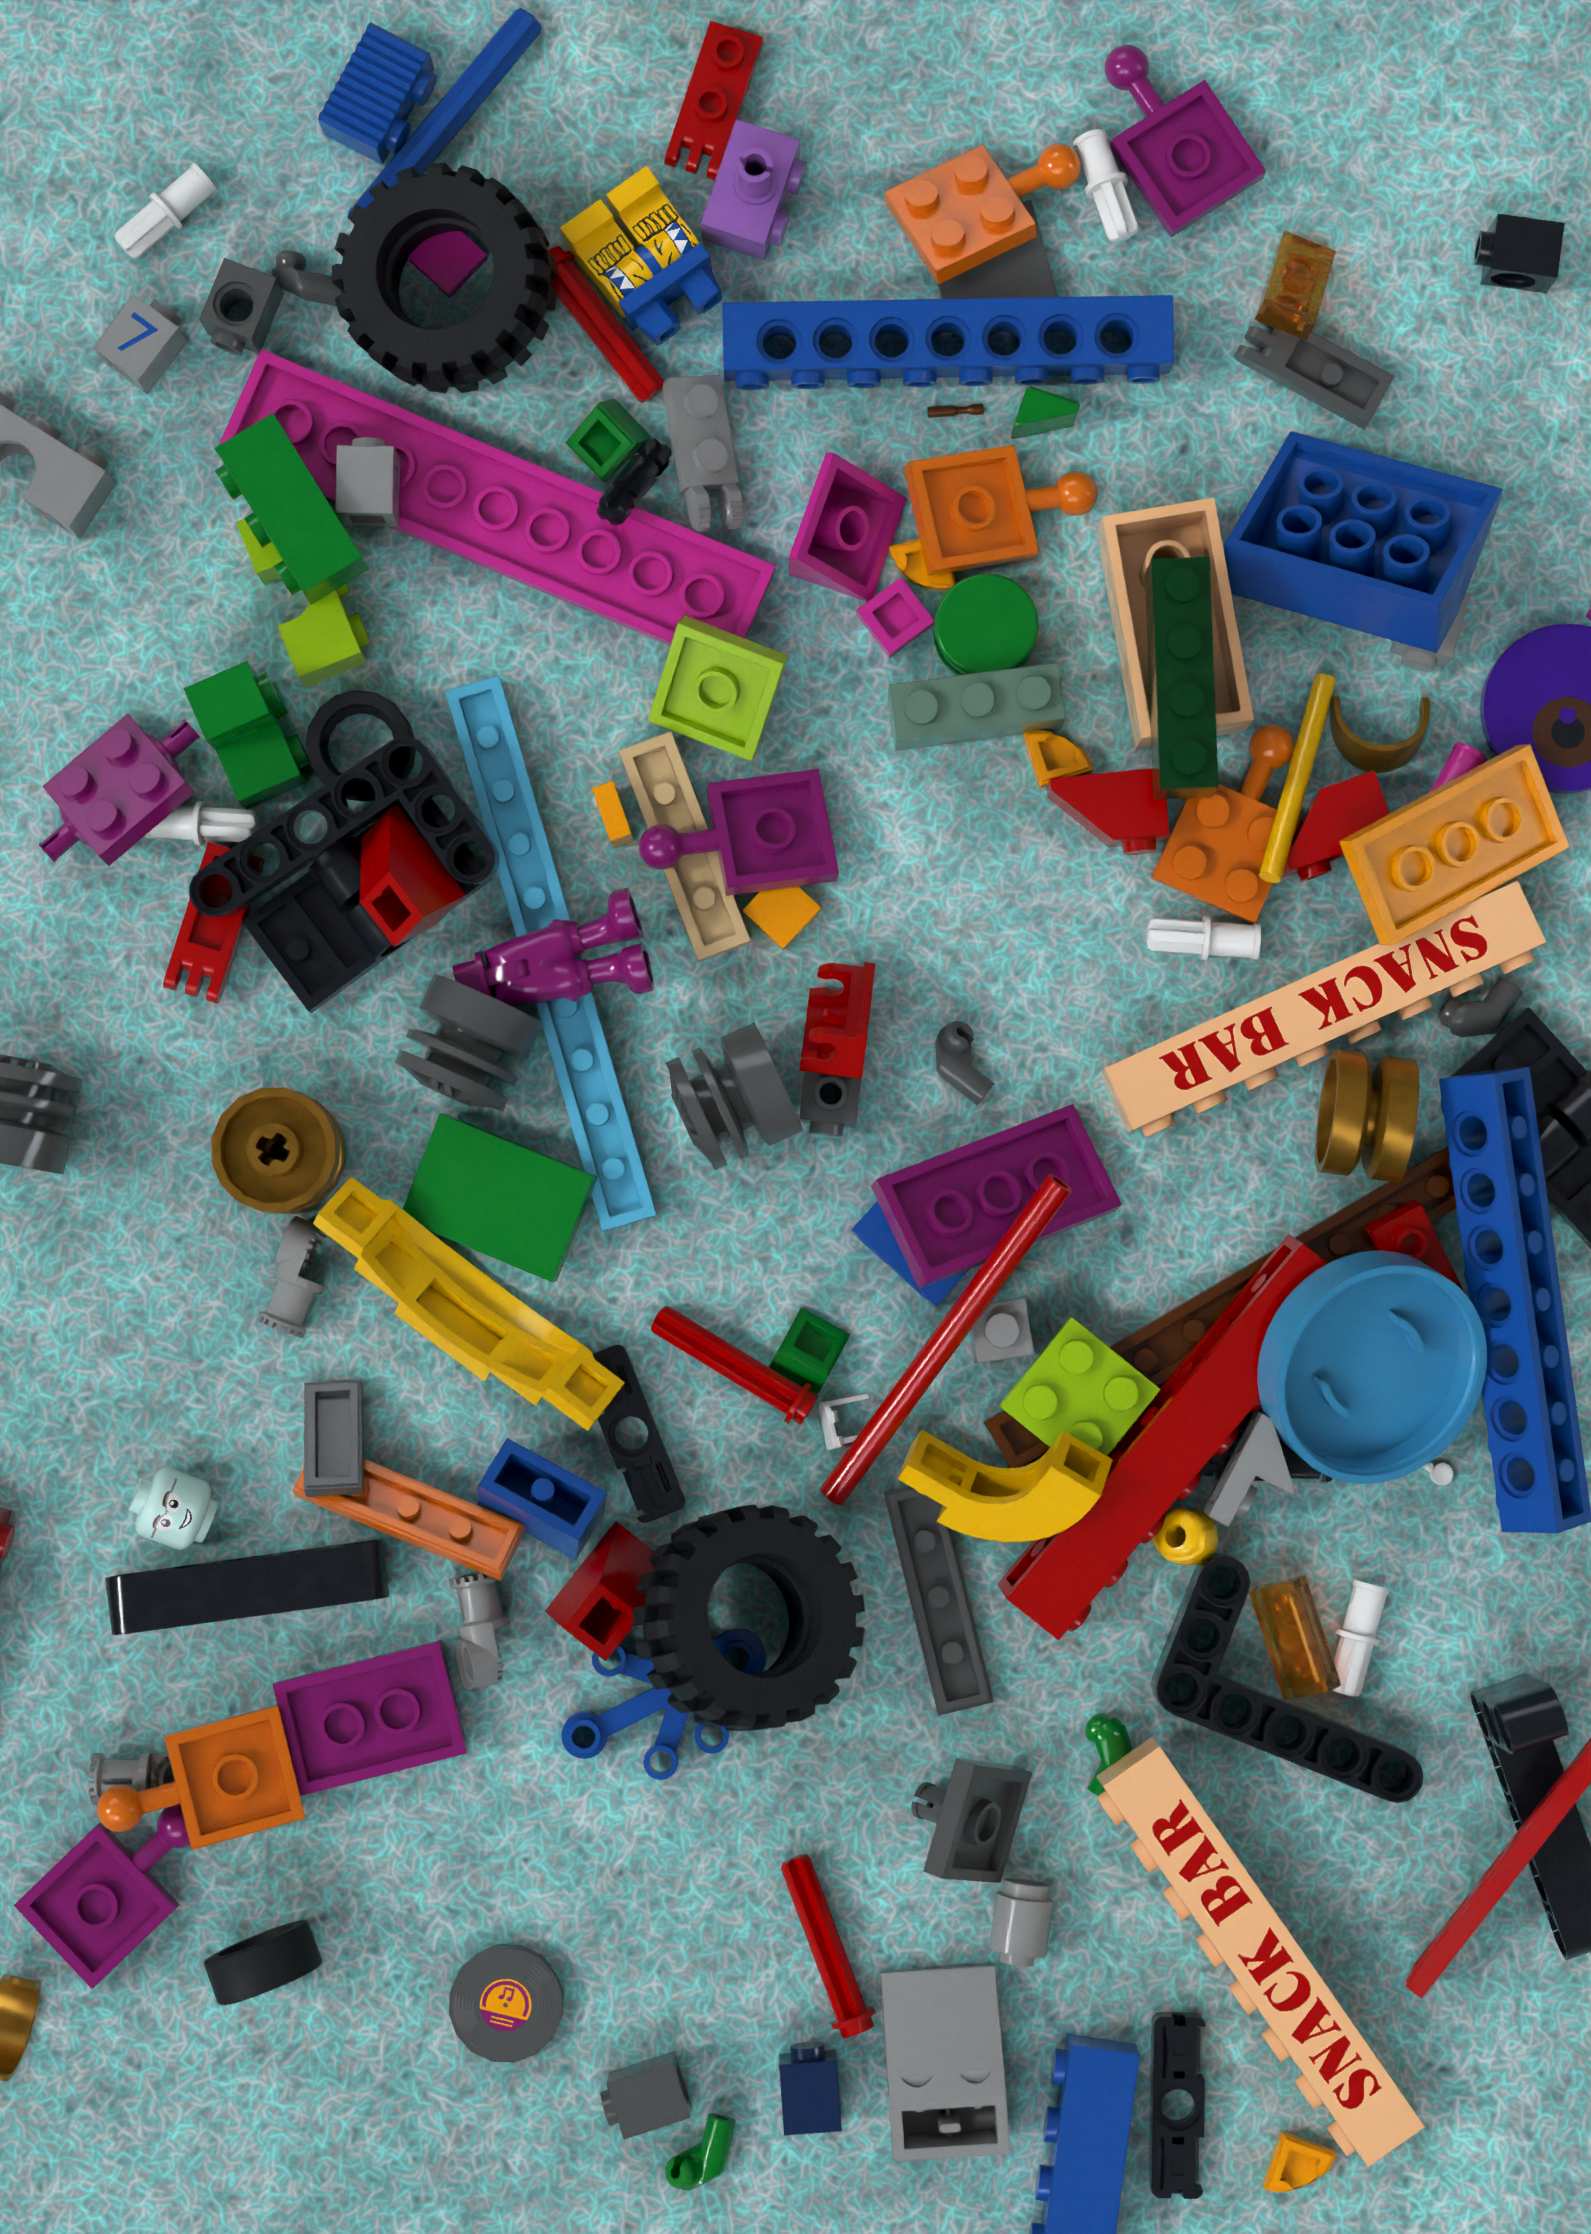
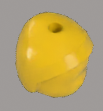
(1187, 1536)

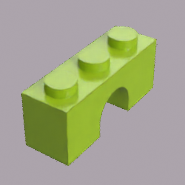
(324, 636)

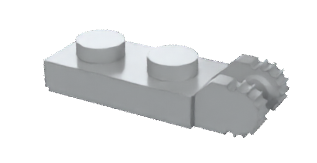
(703, 449)

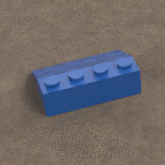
(1361, 541)

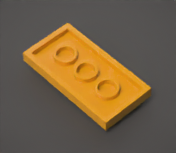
(1454, 844)

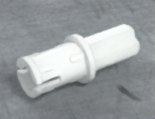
(1106, 185)
(165, 212)
(207, 823)
(1204, 937)
(1358, 1636)

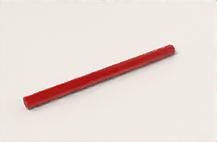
(946, 1339)

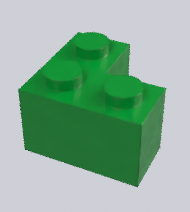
(244, 727)

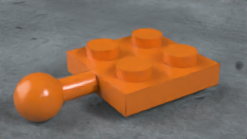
(971, 211)
(977, 511)
(1223, 838)
(227, 1779)

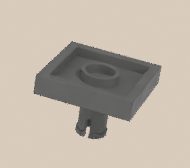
(973, 1819)

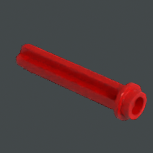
(604, 328)
(735, 1364)
(827, 1947)

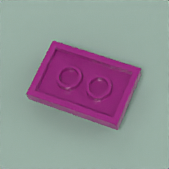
(370, 1717)

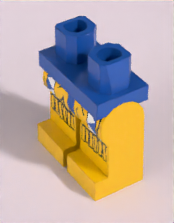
(657, 272)

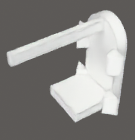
(829, 1417)

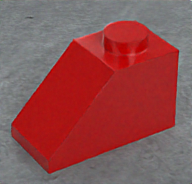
(1115, 808)

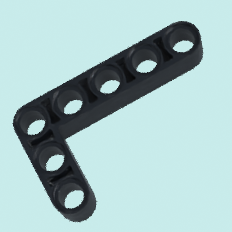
(344, 822)
(1263, 1709)
(1519, 1728)

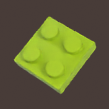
(717, 687)
(1079, 1390)

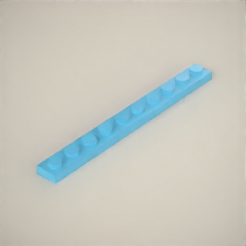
(533, 902)

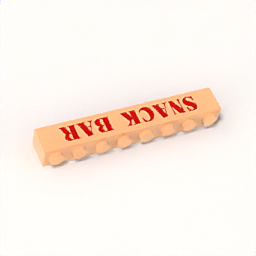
(1321, 1008)
(1259, 1951)

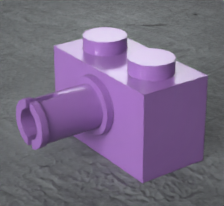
(752, 189)

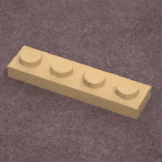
(696, 880)

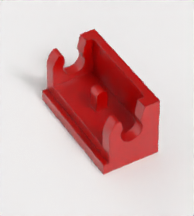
(838, 1021)

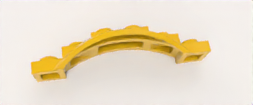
(465, 1308)

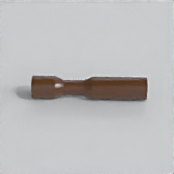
(951, 410)

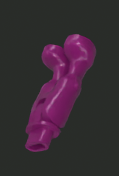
(546, 965)

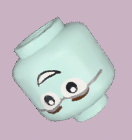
(173, 1508)

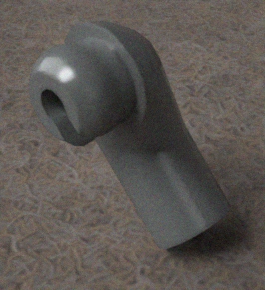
(304, 284)
(955, 1061)

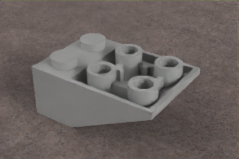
(944, 2063)

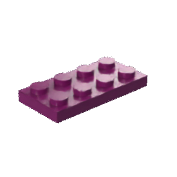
(963, 1202)

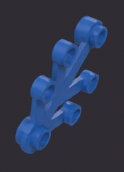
(653, 1701)

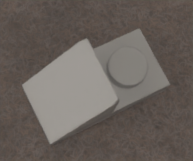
(1254, 1455)

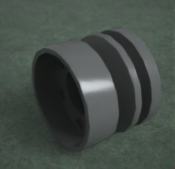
(468, 1043)
(733, 1097)
(24, 1114)

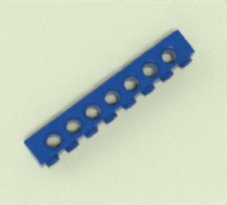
(1142, 319)
(1518, 1299)

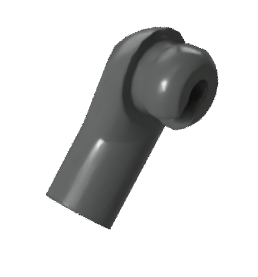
(1480, 1016)

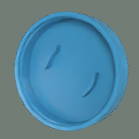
(1372, 1366)

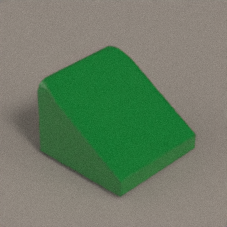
(1043, 413)
(607, 438)
(809, 1350)

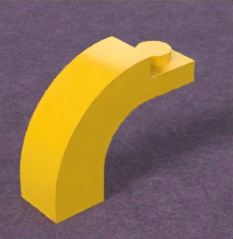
(1008, 1502)

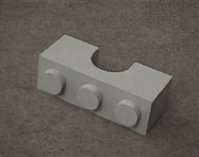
(66, 482)

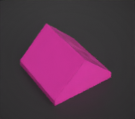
(846, 530)

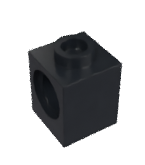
(1520, 253)

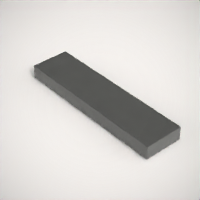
(938, 1602)

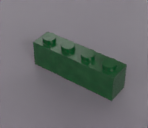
(1181, 678)

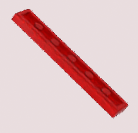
(1501, 1873)

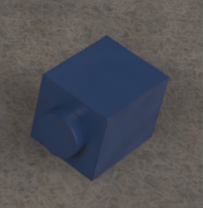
(810, 2089)

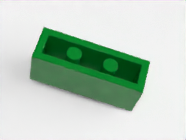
(288, 510)

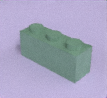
(976, 706)

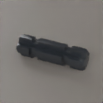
(634, 481)

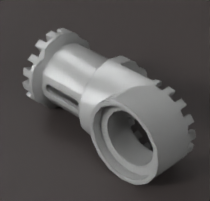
(293, 1290)
(481, 1614)
(145, 1773)

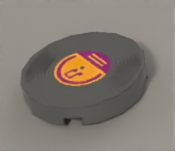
(506, 2003)

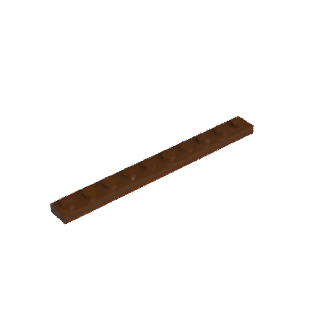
(1168, 1339)

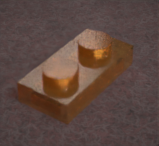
(1295, 285)
(1294, 1638)

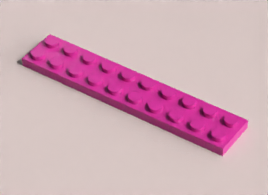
(513, 511)

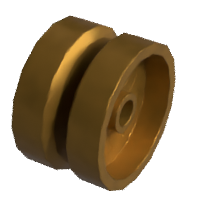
(1367, 1116)
(245, 1145)

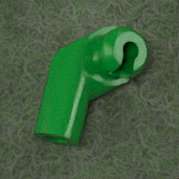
(1111, 1743)
(705, 2159)

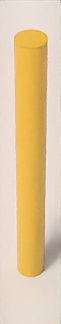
(1297, 778)

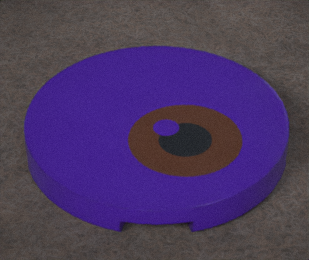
(1543, 699)

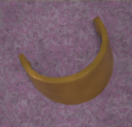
(1376, 756)
(17, 2013)

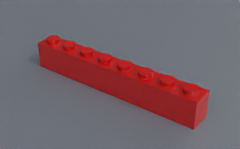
(1160, 1453)

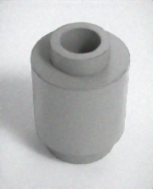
(1021, 1921)

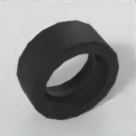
(337, 710)
(263, 1962)

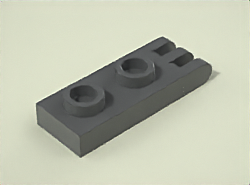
(1318, 372)

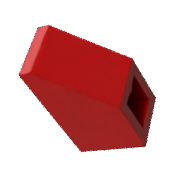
(1330, 817)
(403, 879)
(602, 1592)

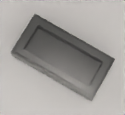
(333, 1438)

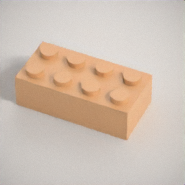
(1126, 548)

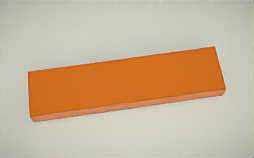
(428, 1519)

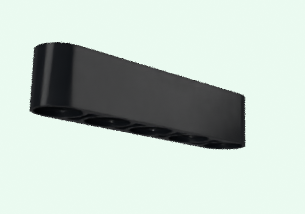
(247, 1587)

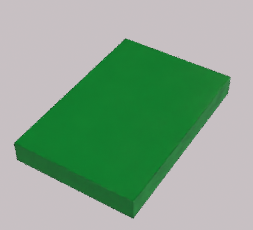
(499, 1197)

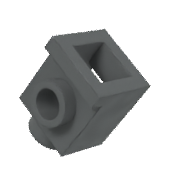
(827, 1118)

